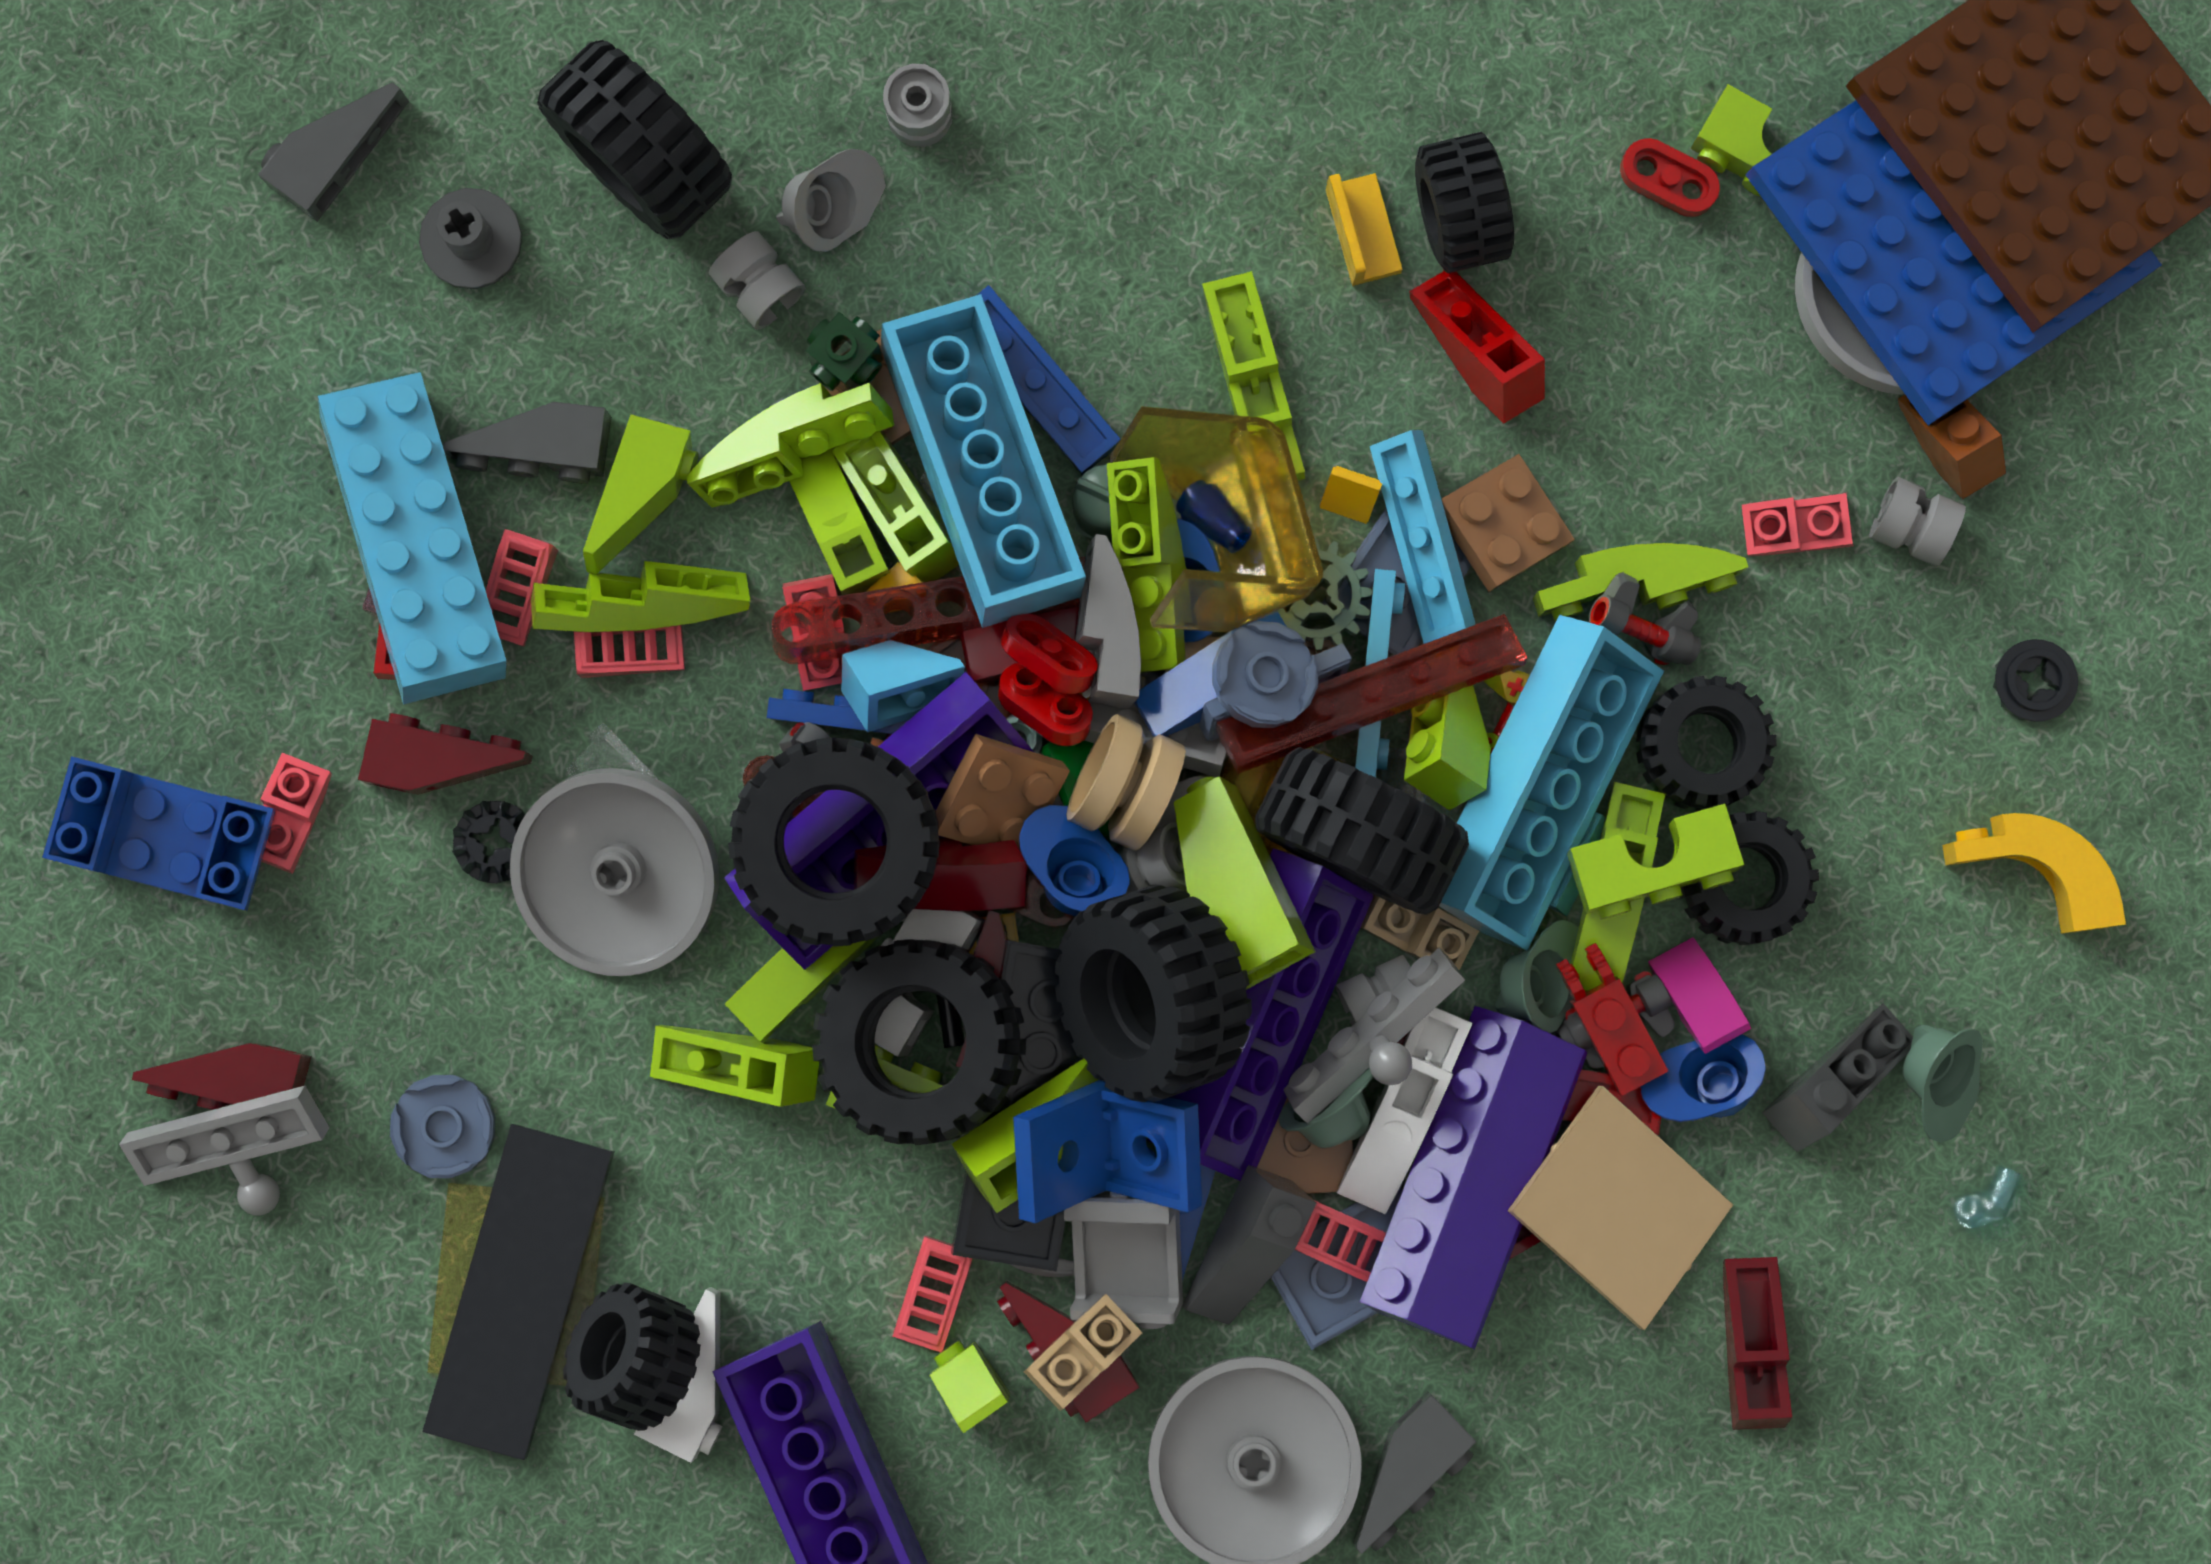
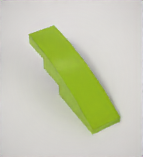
(1249, 355)
(659, 599)
(784, 986)

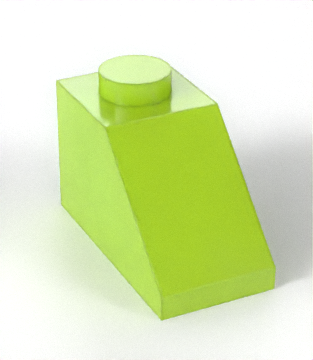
(968, 1384)

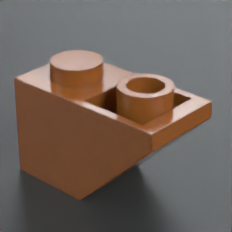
(1960, 446)

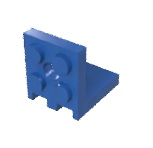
(1106, 1152)

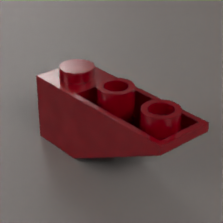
(423, 761)
(228, 1075)
(1045, 1326)

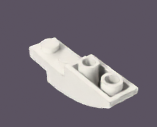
(1404, 1112)

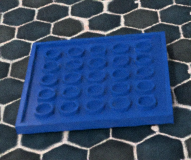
(1903, 266)

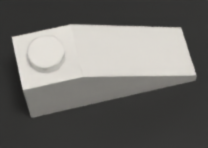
(693, 1423)

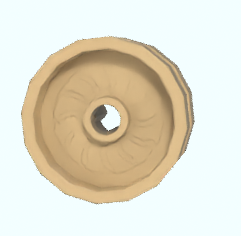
(1126, 782)

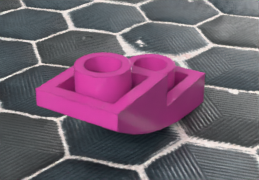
(1699, 995)

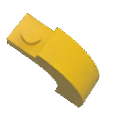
(2075, 870)

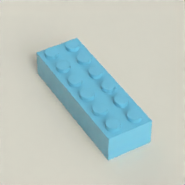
(982, 460)
(412, 538)
(1548, 777)

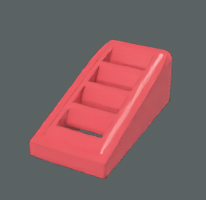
(540, 573)
(588, 668)
(941, 1250)
(1339, 1261)

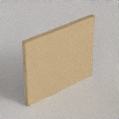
(1620, 1207)

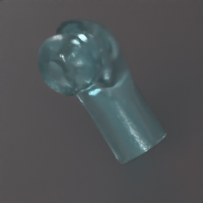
(1989, 1205)

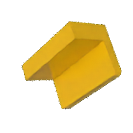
(1363, 228)

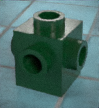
(848, 370)

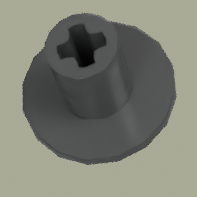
(470, 238)

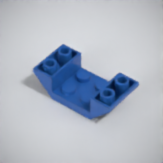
(159, 833)

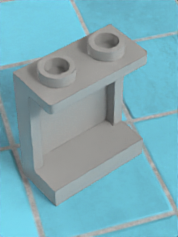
(1130, 1255)

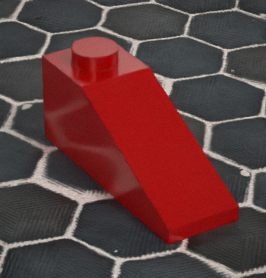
(1482, 345)

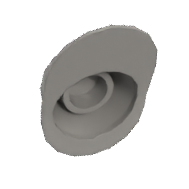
(833, 199)

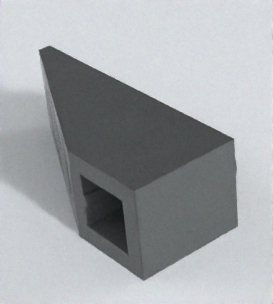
(561, 434)
(1839, 1080)
(1414, 1456)

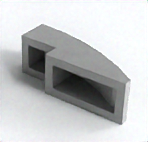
(1109, 627)

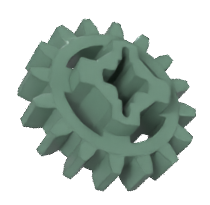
(1335, 613)

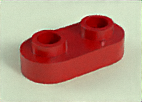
(1671, 173)
(1049, 653)
(1041, 705)

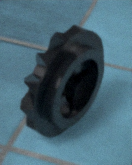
(2058, 672)
(472, 853)

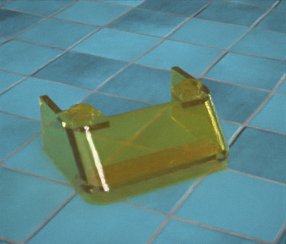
(1258, 477)

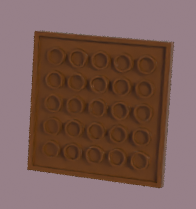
(2046, 139)

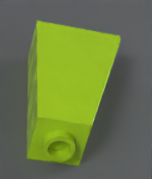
(1237, 878)

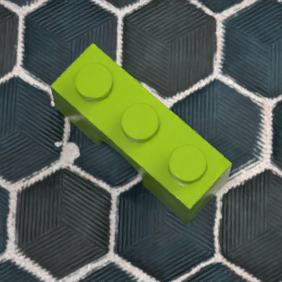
(1733, 135)
(1702, 852)

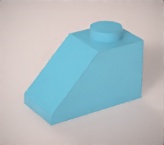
(894, 681)

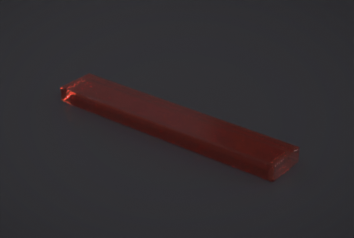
(1380, 692)

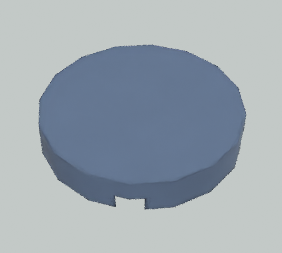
(1264, 674)
(461, 1126)

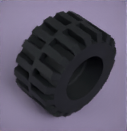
(1464, 202)
(1737, 712)
(1791, 892)
(631, 1357)

